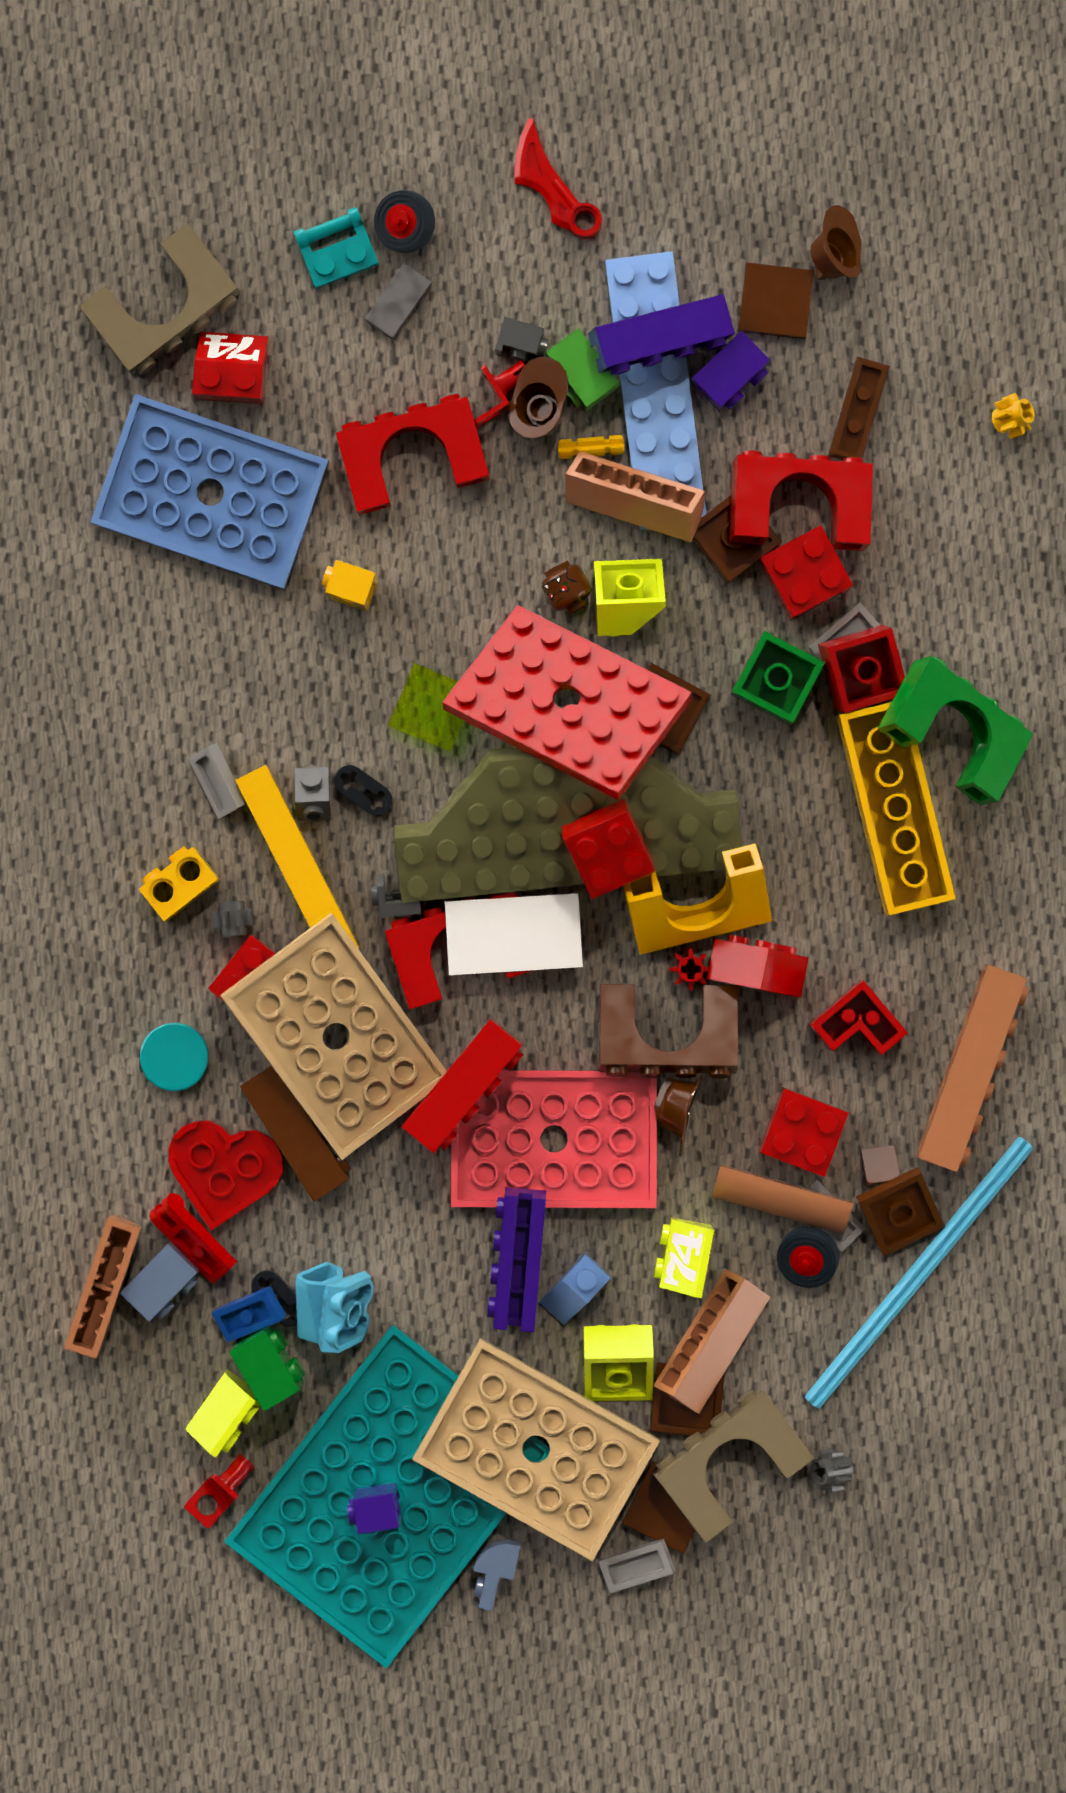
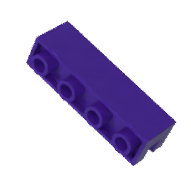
(661, 334)
(518, 1259)

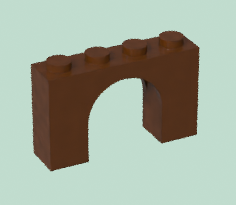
(625, 1051)

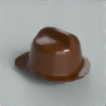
(838, 246)
(538, 398)
(674, 1105)

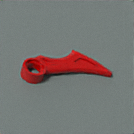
(536, 172)

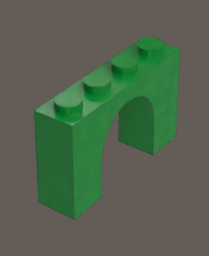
(997, 737)

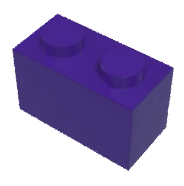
(731, 372)
(375, 1508)

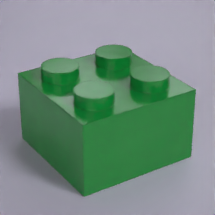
(777, 678)
(268, 1367)

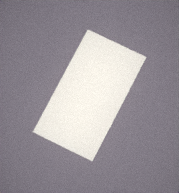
(513, 934)

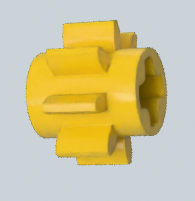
(1013, 416)

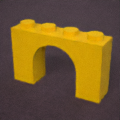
(737, 906)

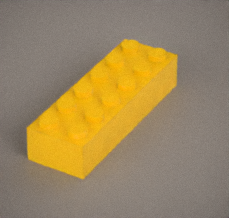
(895, 814)

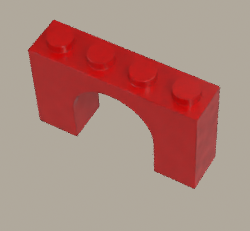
(365, 444)
(843, 482)
(412, 948)

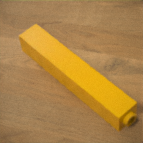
(290, 848)

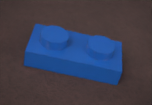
(248, 1314)

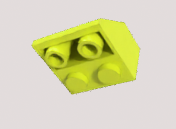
(221, 1413)

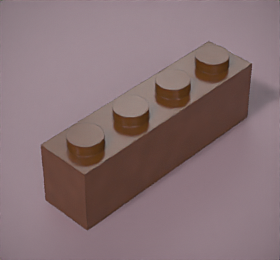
(295, 1134)

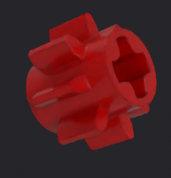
(683, 976)

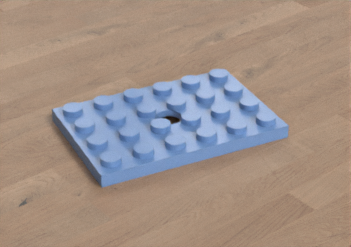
(156, 483)

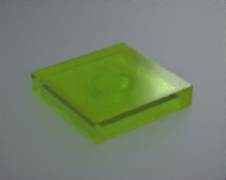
(421, 709)

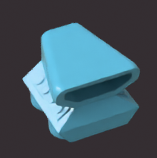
(332, 1307)

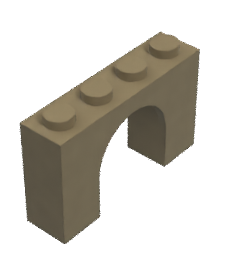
(139, 343)
(685, 1472)

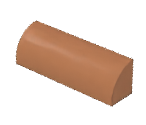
(634, 496)
(782, 1199)
(103, 1286)
(712, 1341)

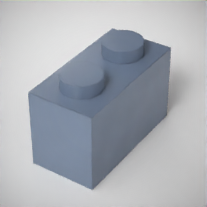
(160, 1282)

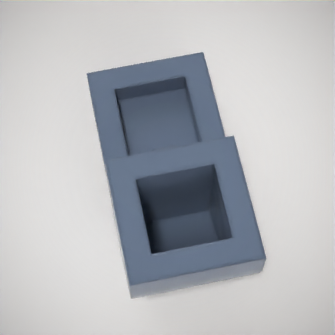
(494, 1561)

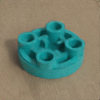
(174, 1056)

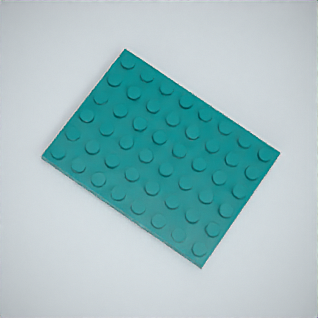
(299, 1528)

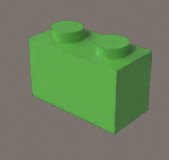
(585, 382)

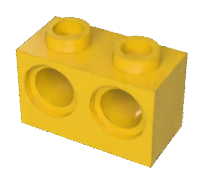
(350, 585)
(183, 890)

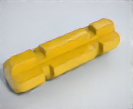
(591, 445)

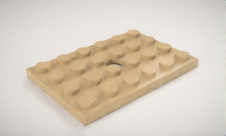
(324, 982)
(569, 1493)

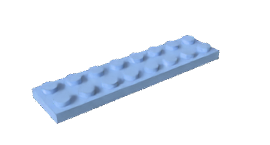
(657, 396)

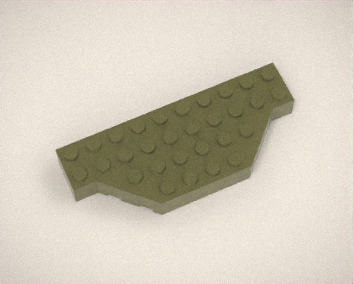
(507, 831)

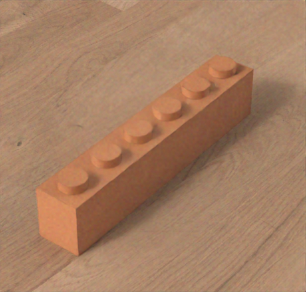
(971, 1068)

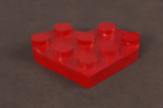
(222, 1169)

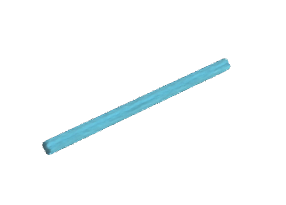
(919, 1272)

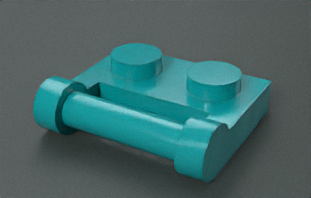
(338, 259)

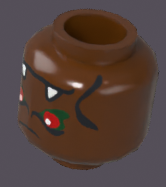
(566, 587)

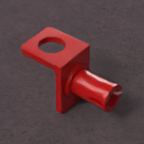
(501, 386)
(221, 1489)

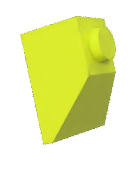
(627, 594)

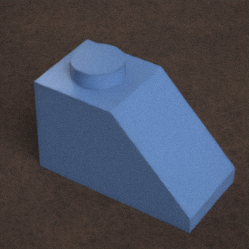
(575, 1288)

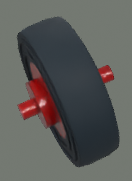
(404, 221)
(808, 1257)

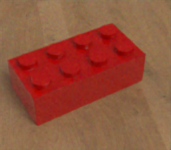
(462, 1085)

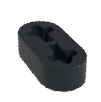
(359, 797)
(282, 1288)

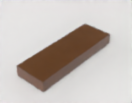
(859, 409)

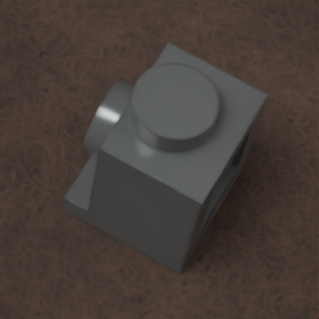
(521, 340)

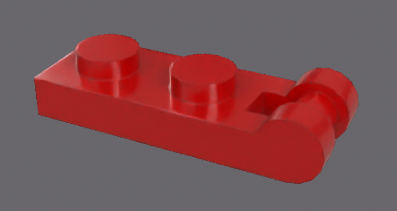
(191, 1238)

